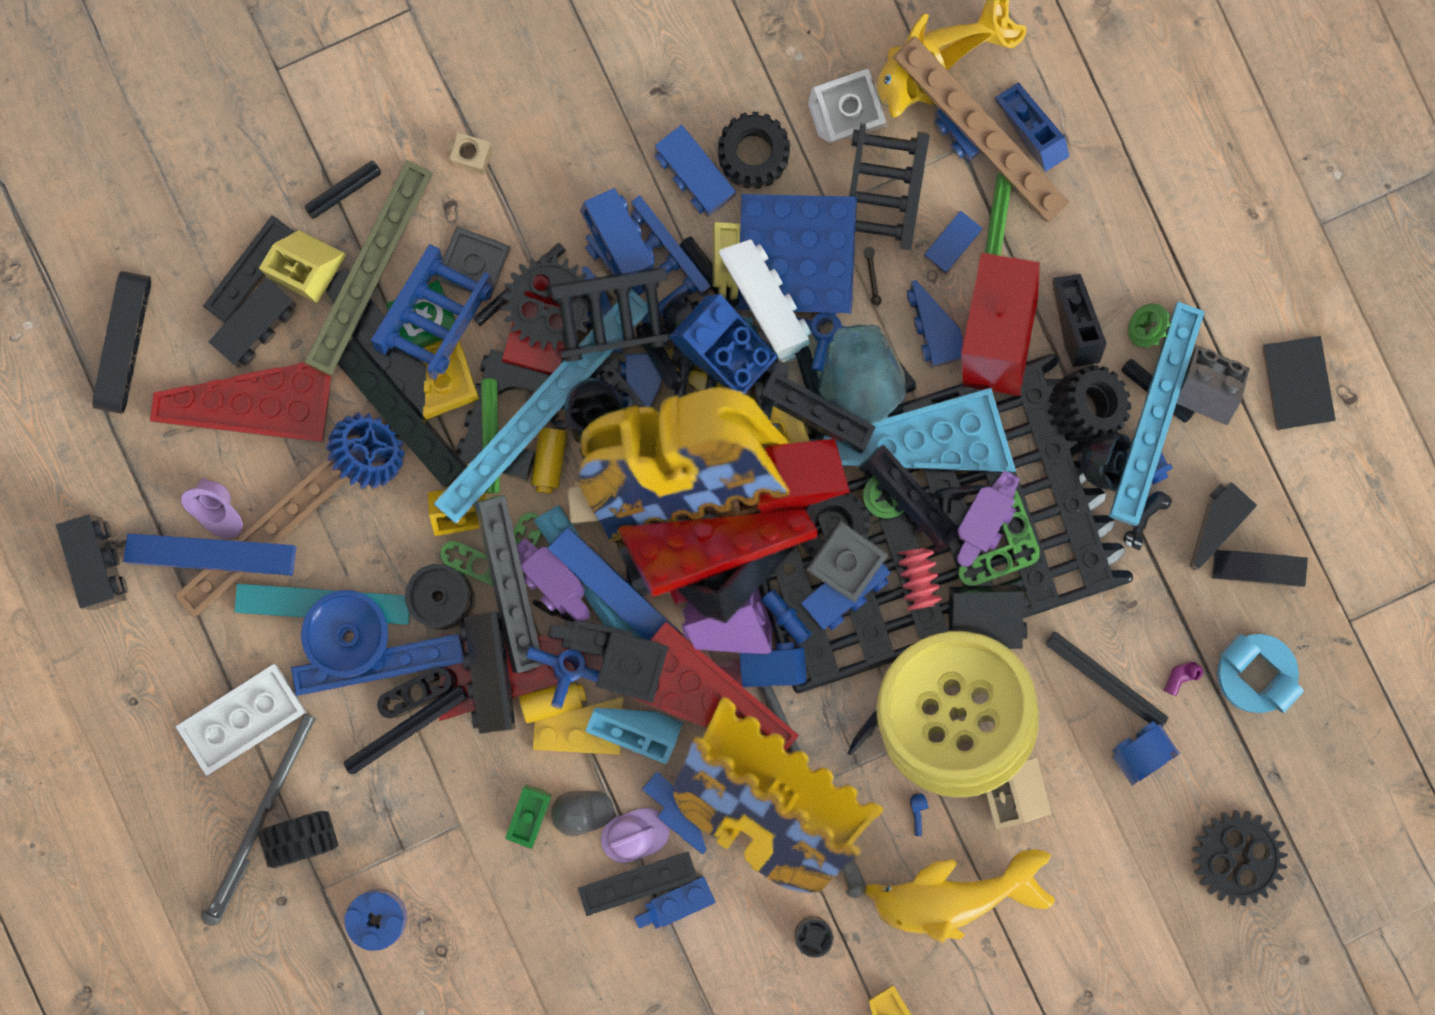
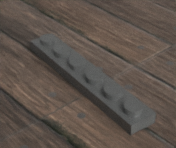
(508, 581)

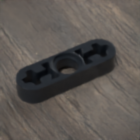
(429, 693)

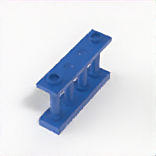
(659, 237)
(417, 288)

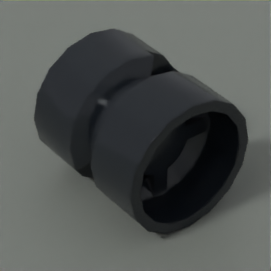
(813, 936)

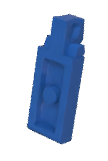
(676, 904)

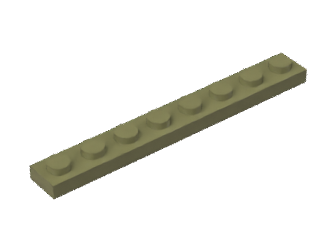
(368, 268)

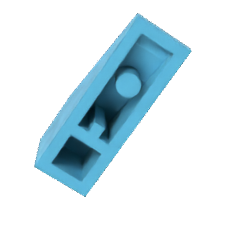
(637, 730)

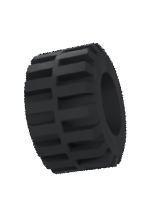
(749, 126)
(1107, 395)
(850, 506)
(298, 839)

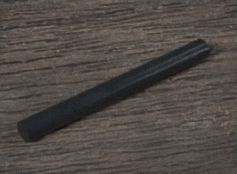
(495, 305)

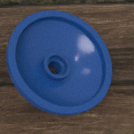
(330, 621)

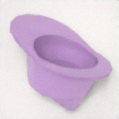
(211, 507)
(634, 835)

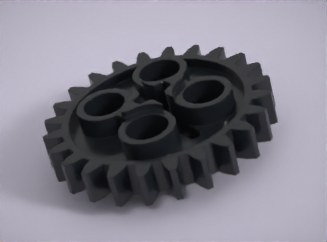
(538, 327)
(1263, 869)

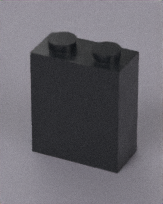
(990, 612)

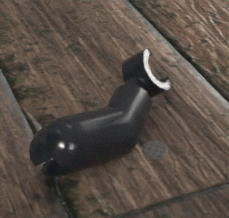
(1154, 502)

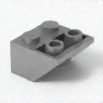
(1213, 385)

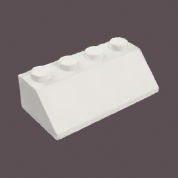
(765, 298)

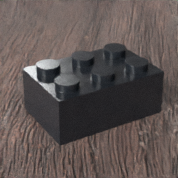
(92, 562)

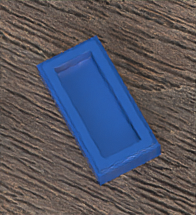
(953, 242)

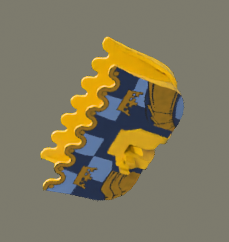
(678, 461)
(797, 828)

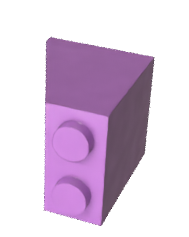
(745, 632)

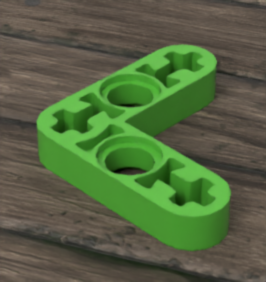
(1014, 542)
(463, 550)

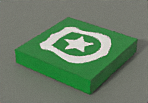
(430, 311)

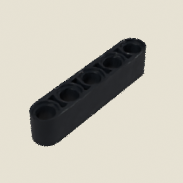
(121, 342)

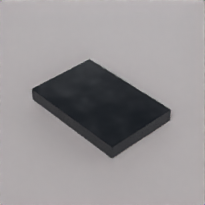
(1298, 383)

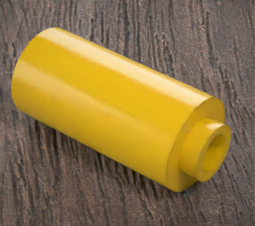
(548, 460)
(538, 706)

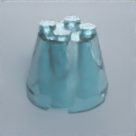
(862, 373)

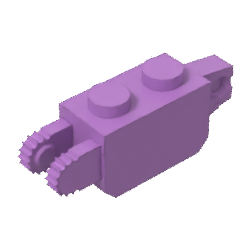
(985, 518)
(553, 579)

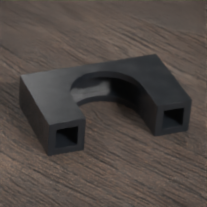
(508, 378)

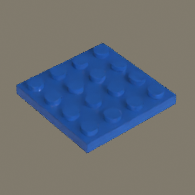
(807, 245)

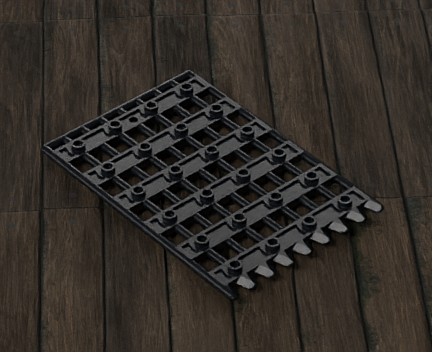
(1072, 504)

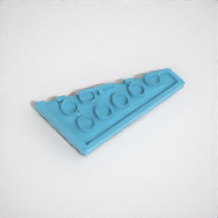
(942, 436)

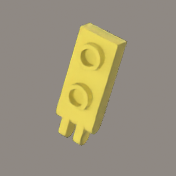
(724, 236)

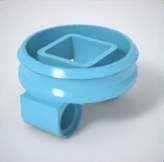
(1281, 690)

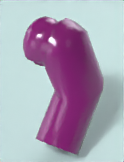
(1180, 674)

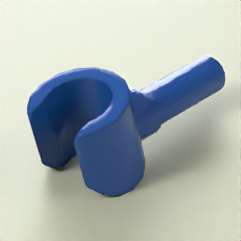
(918, 803)

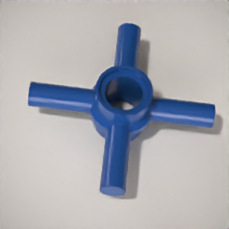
(823, 339)
(561, 674)

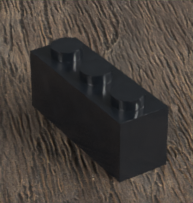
(253, 324)

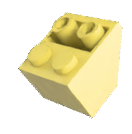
(302, 264)

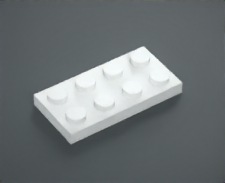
(241, 719)

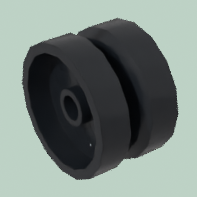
(457, 597)

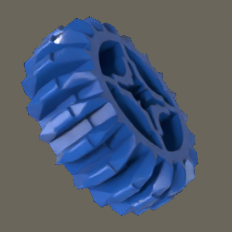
(355, 456)

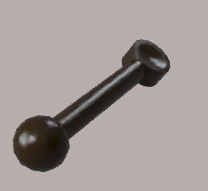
(869, 253)

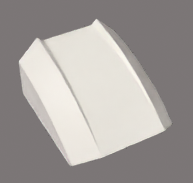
(844, 104)

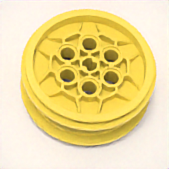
(976, 667)

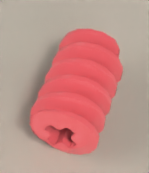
(919, 578)

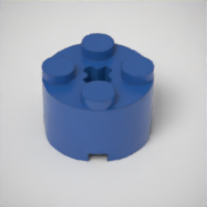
(1146, 754)
(372, 936)

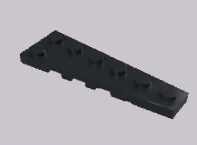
(402, 368)

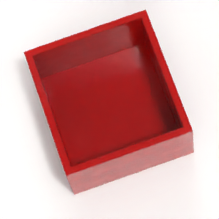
(1000, 323)

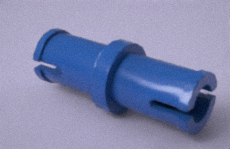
(786, 617)

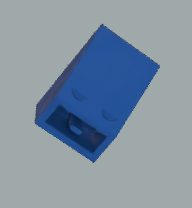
(723, 344)

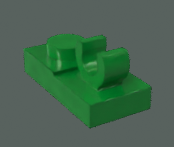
(528, 816)

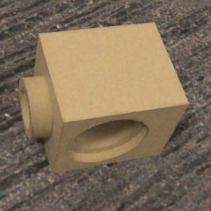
(479, 161)

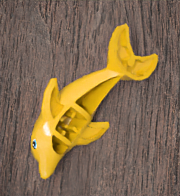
(948, 46)
(941, 906)

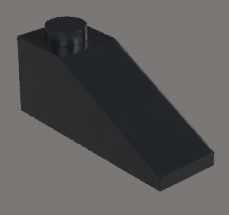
(1078, 321)
(1221, 518)

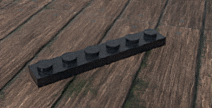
(401, 413)

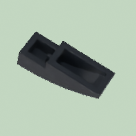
(1260, 568)

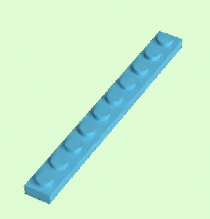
(531, 418)

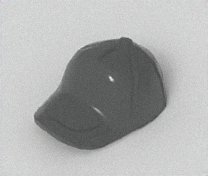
(581, 812)

